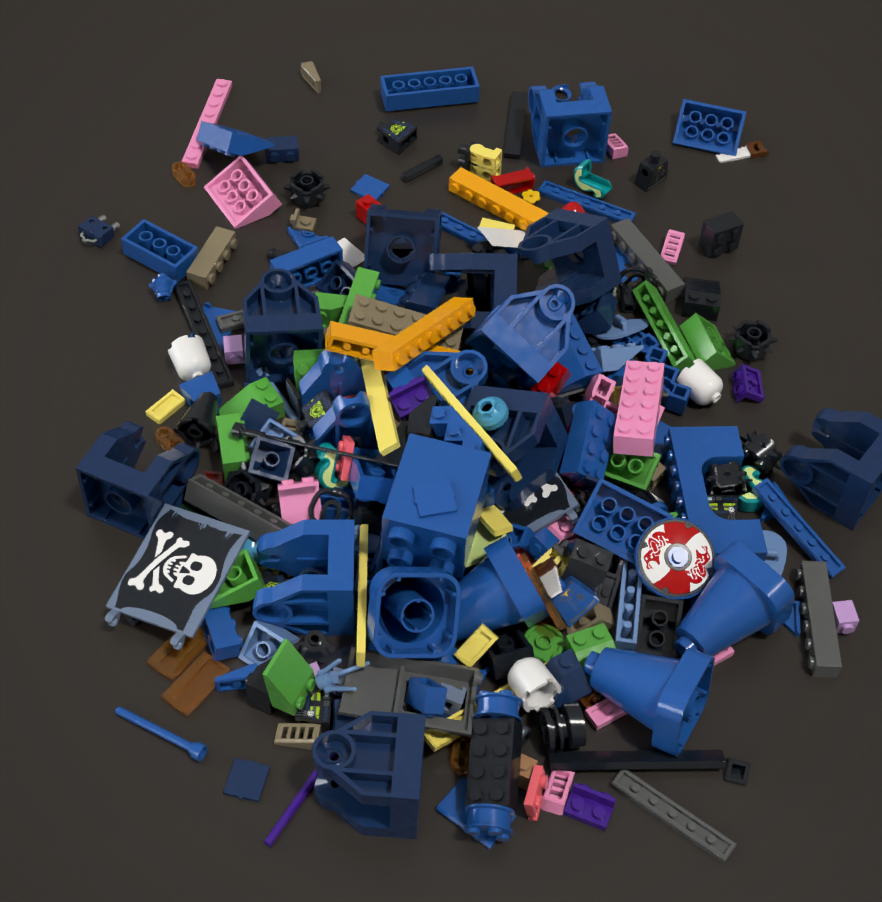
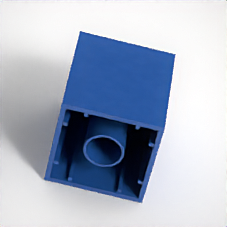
(440, 539)

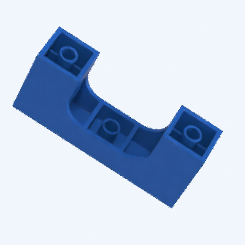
(687, 458)

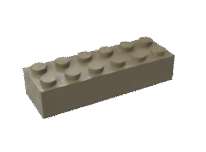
(392, 319)

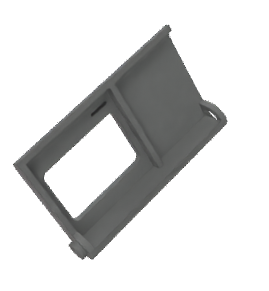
(384, 683)

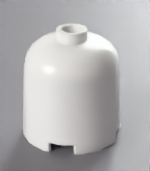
(190, 357)
(704, 383)
(533, 683)

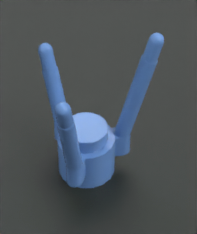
(327, 679)

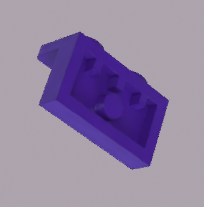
(747, 384)
(409, 396)
(589, 806)

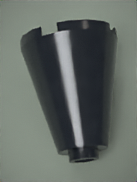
(200, 420)

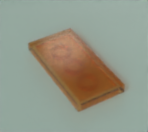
(559, 623)

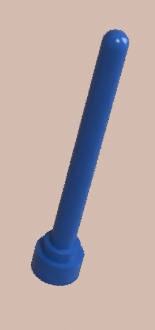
(196, 750)

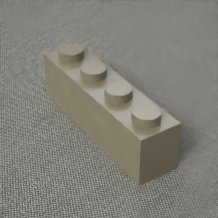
(212, 257)

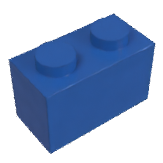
(426, 696)

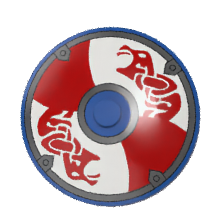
(674, 558)

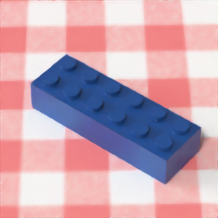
(429, 88)

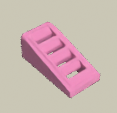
(616, 147)
(672, 246)
(554, 803)

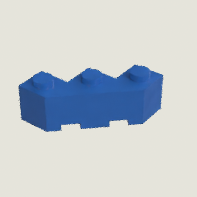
(674, 395)
(448, 423)

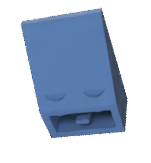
(616, 357)

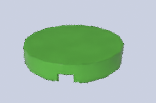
(546, 642)

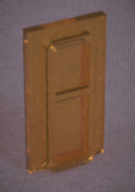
(172, 661)
(194, 683)

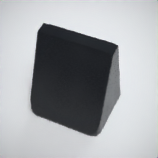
(737, 771)

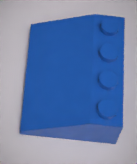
(709, 127)
(230, 140)
(578, 359)
(616, 519)

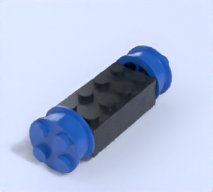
(494, 766)

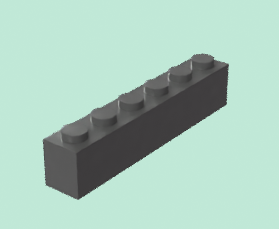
(643, 254)
(231, 507)
(819, 619)

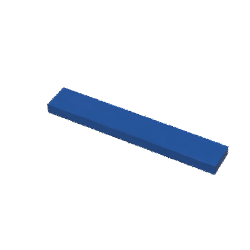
(589, 204)
(466, 232)
(797, 527)

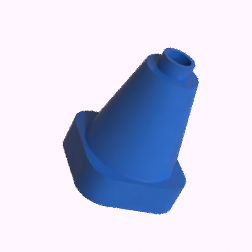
(498, 593)
(735, 603)
(413, 612)
(655, 690)

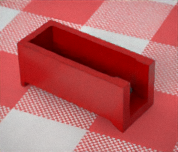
(515, 181)

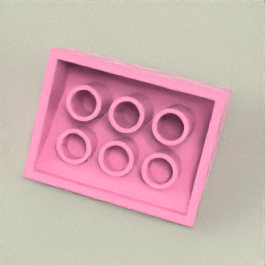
(242, 194)

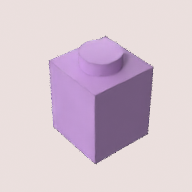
(233, 349)
(845, 616)

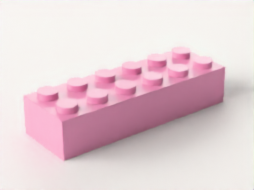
(639, 408)

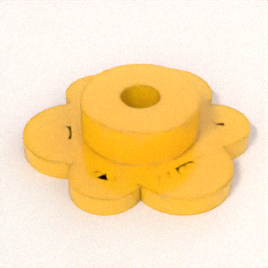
(531, 196)

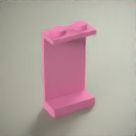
(296, 498)

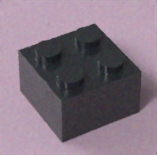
(720, 234)

